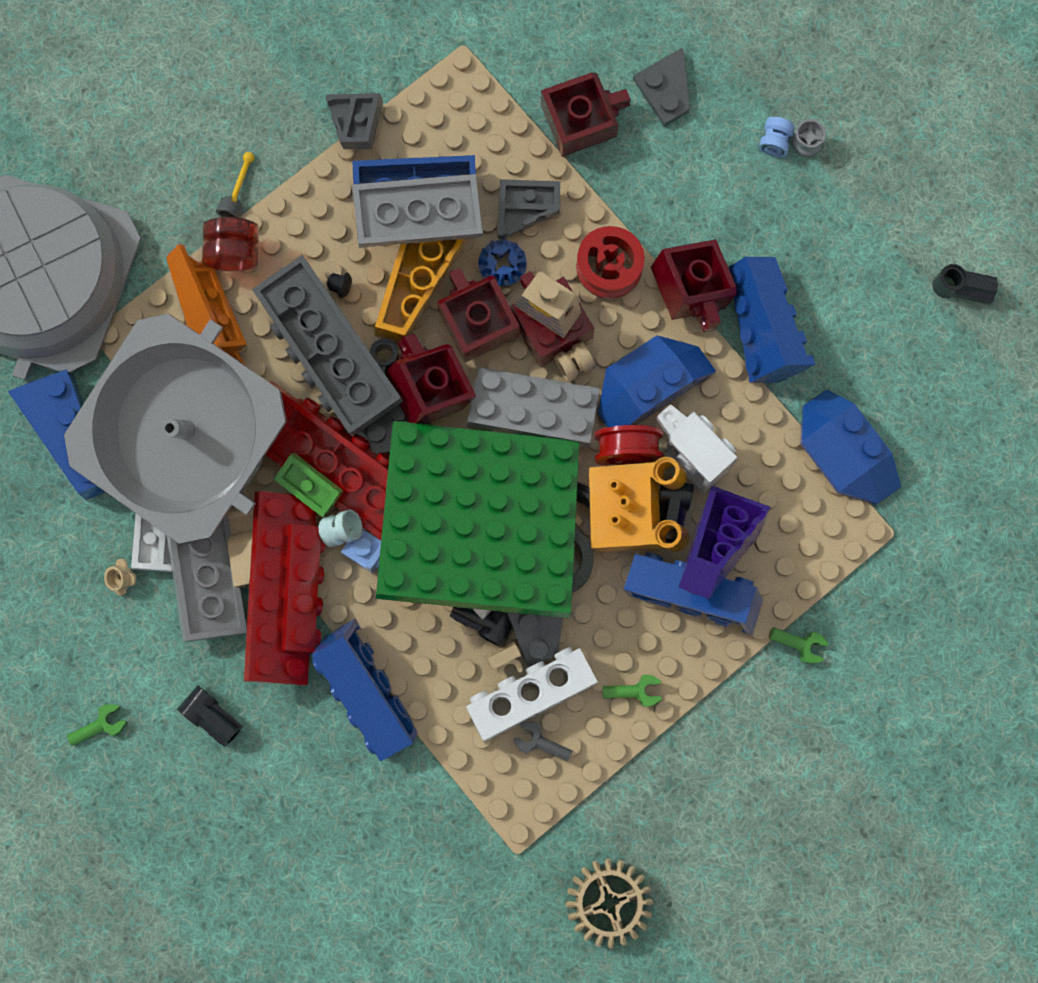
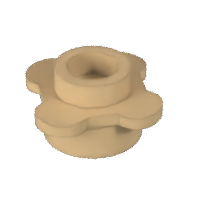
(119, 577)

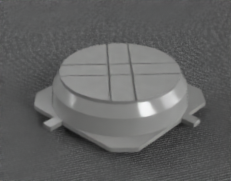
(59, 274)
(176, 428)

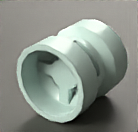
(340, 528)

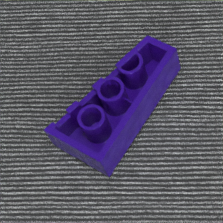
(720, 540)

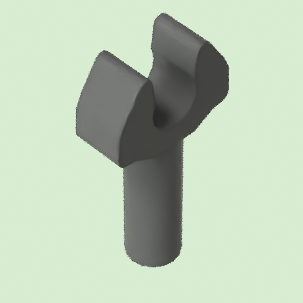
(541, 743)

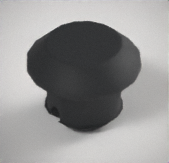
(340, 284)

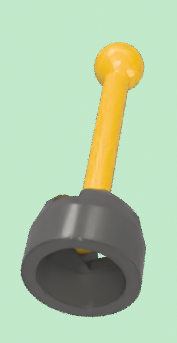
(230, 205)

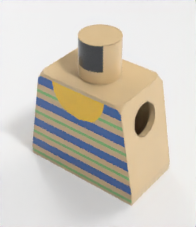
(548, 304)

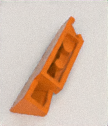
(204, 299)

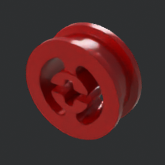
(604, 245)
(628, 445)

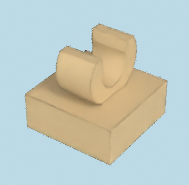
(503, 656)

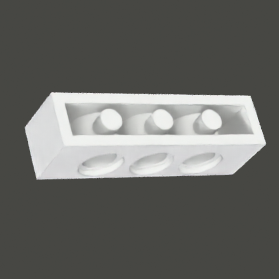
(579, 679)

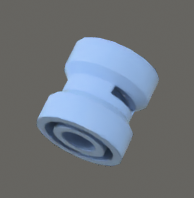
(776, 137)

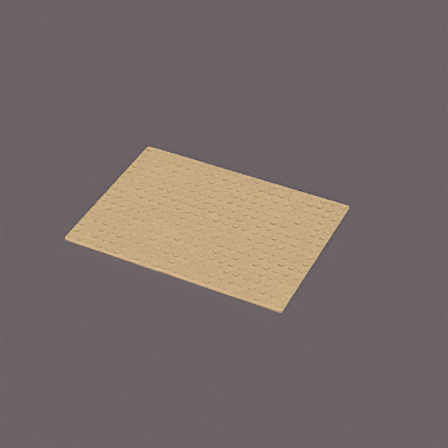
(432, 660)

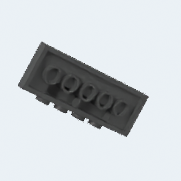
(326, 346)

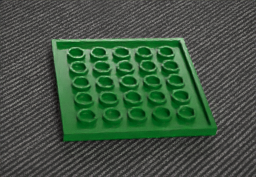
(479, 520)

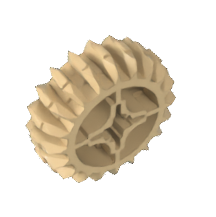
(583, 912)

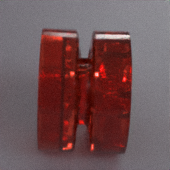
(230, 244)

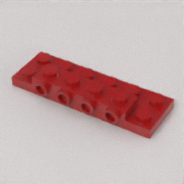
(336, 456)
(283, 590)

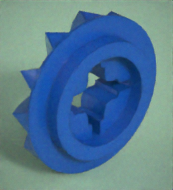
(505, 275)

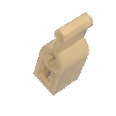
(239, 546)

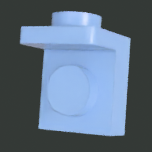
(364, 551)

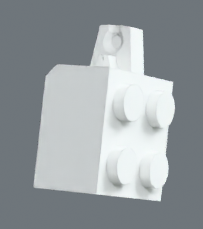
(696, 447)

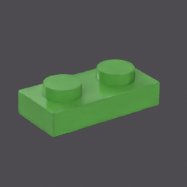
(308, 485)

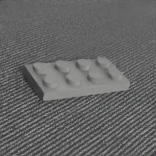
(417, 210)
(533, 406)
(204, 588)

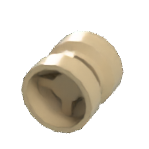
(574, 361)

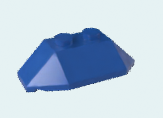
(650, 380)
(848, 449)

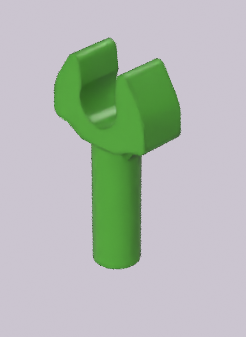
(801, 644)
(634, 691)
(98, 726)

